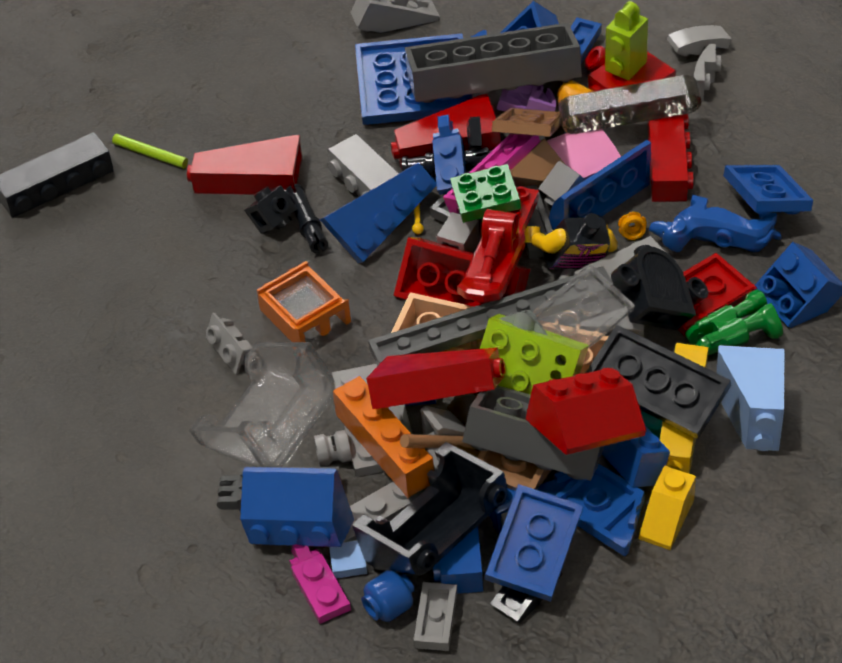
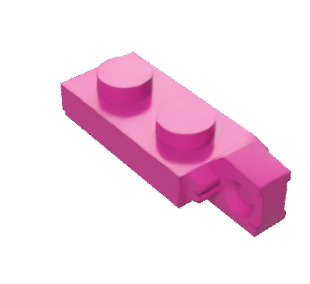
(318, 583)

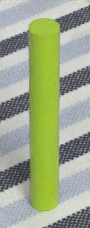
(150, 151)

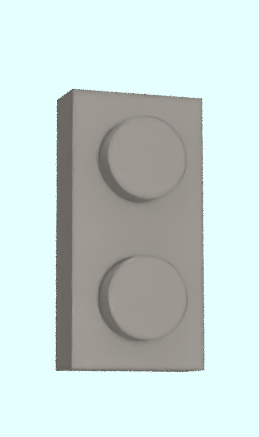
(435, 616)

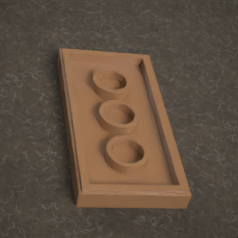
(527, 122)

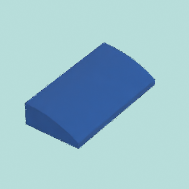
(606, 187)

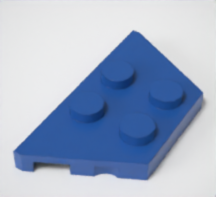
(609, 506)

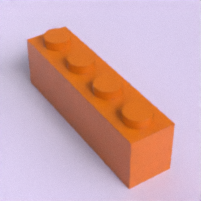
(380, 435)

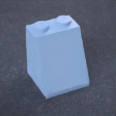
(755, 393)

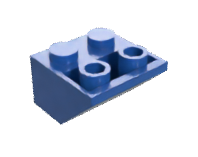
(799, 285)

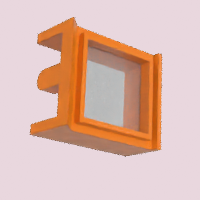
(301, 302)

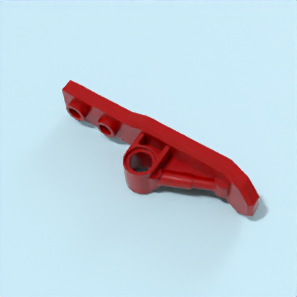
(498, 250)

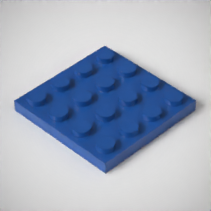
(385, 82)

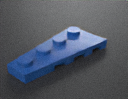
(375, 214)

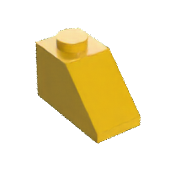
(668, 507)

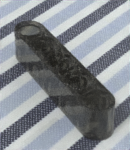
(629, 104)

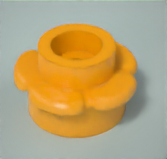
(635, 231)

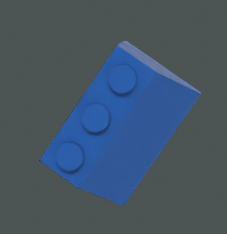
(294, 506)

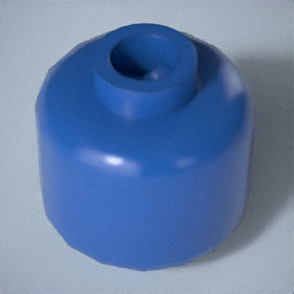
(388, 596)

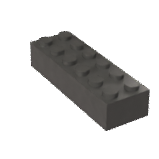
(493, 62)

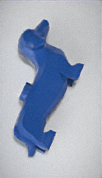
(716, 226)

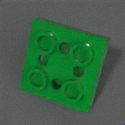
(485, 190)

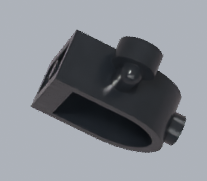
(658, 289)

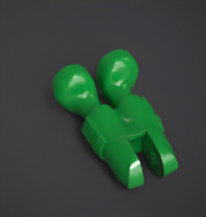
(728, 328)

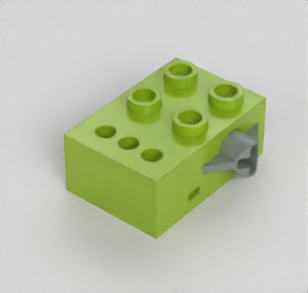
(532, 352)

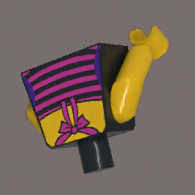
(574, 242)

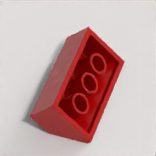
(438, 269)

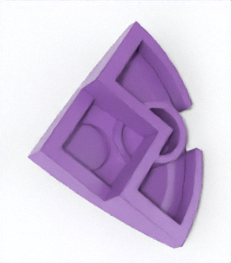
(527, 98)

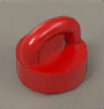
(595, 58)

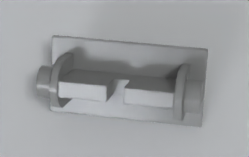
(227, 342)

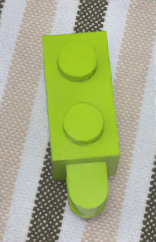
(626, 42)

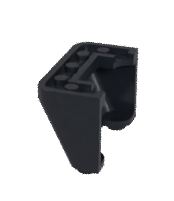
(455, 503)

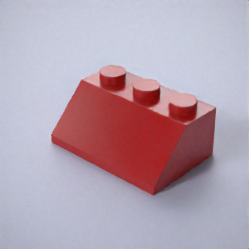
(586, 410)

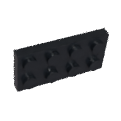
(664, 381)

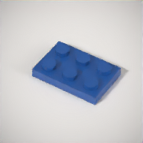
(768, 189)
(534, 542)

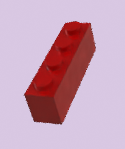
(669, 158)

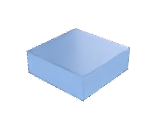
(347, 560)

